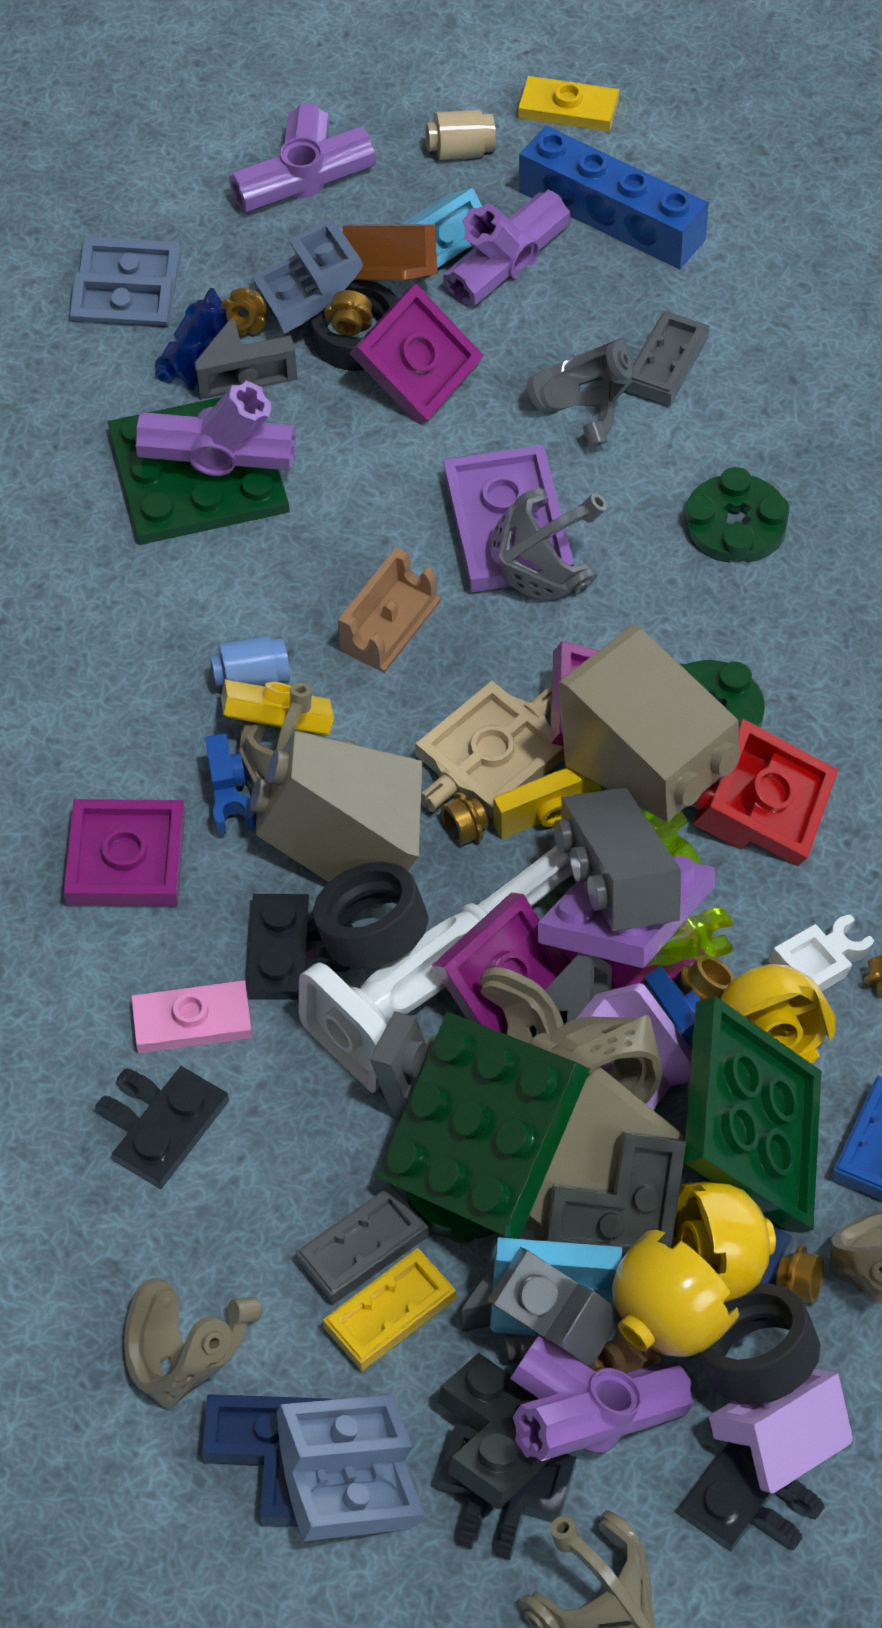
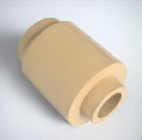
(461, 134)

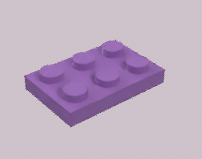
(481, 493)
(579, 928)

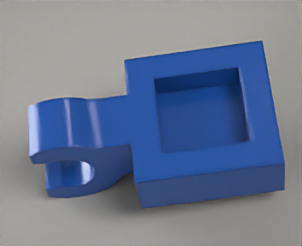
(226, 775)

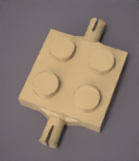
(489, 747)

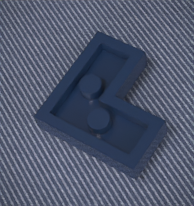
(246, 1432)

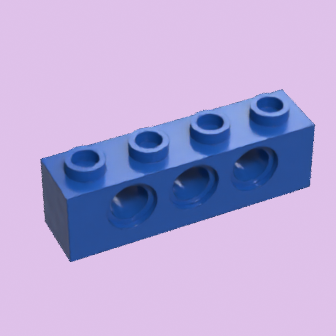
(615, 196)

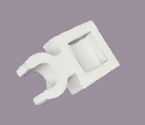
(822, 956)

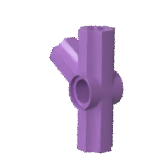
(304, 161)
(503, 244)
(221, 435)
(591, 1407)

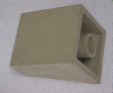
(645, 725)
(339, 805)
(592, 1143)

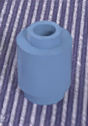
(251, 662)

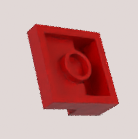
(768, 797)

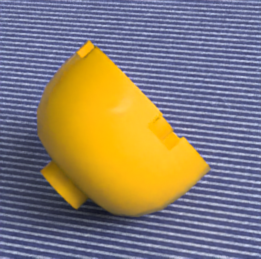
(784, 1006)
(726, 1232)
(670, 1298)

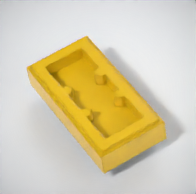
(568, 103)
(270, 705)
(537, 801)
(389, 1309)

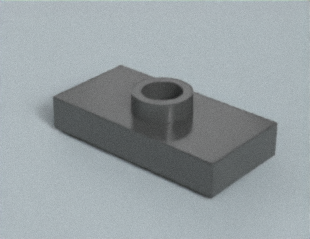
(667, 357)
(362, 1243)

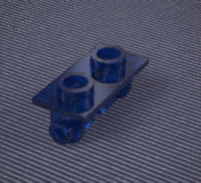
(194, 334)

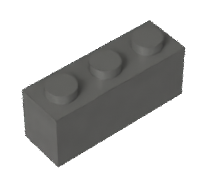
(619, 859)

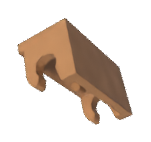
(387, 612)

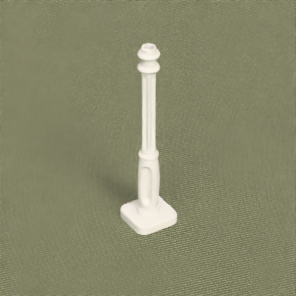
(354, 1019)

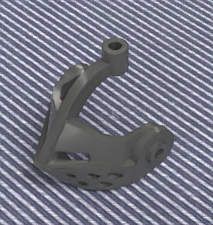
(560, 385)
(532, 543)

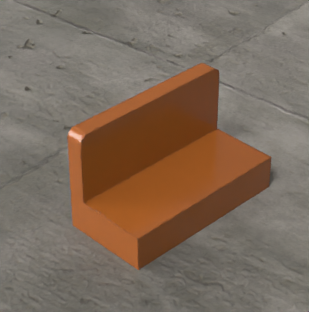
(394, 250)

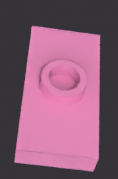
(191, 1016)

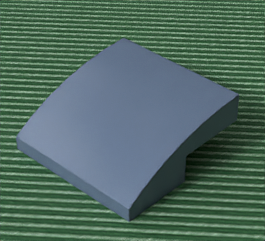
(126, 281)
(308, 281)
(348, 1467)

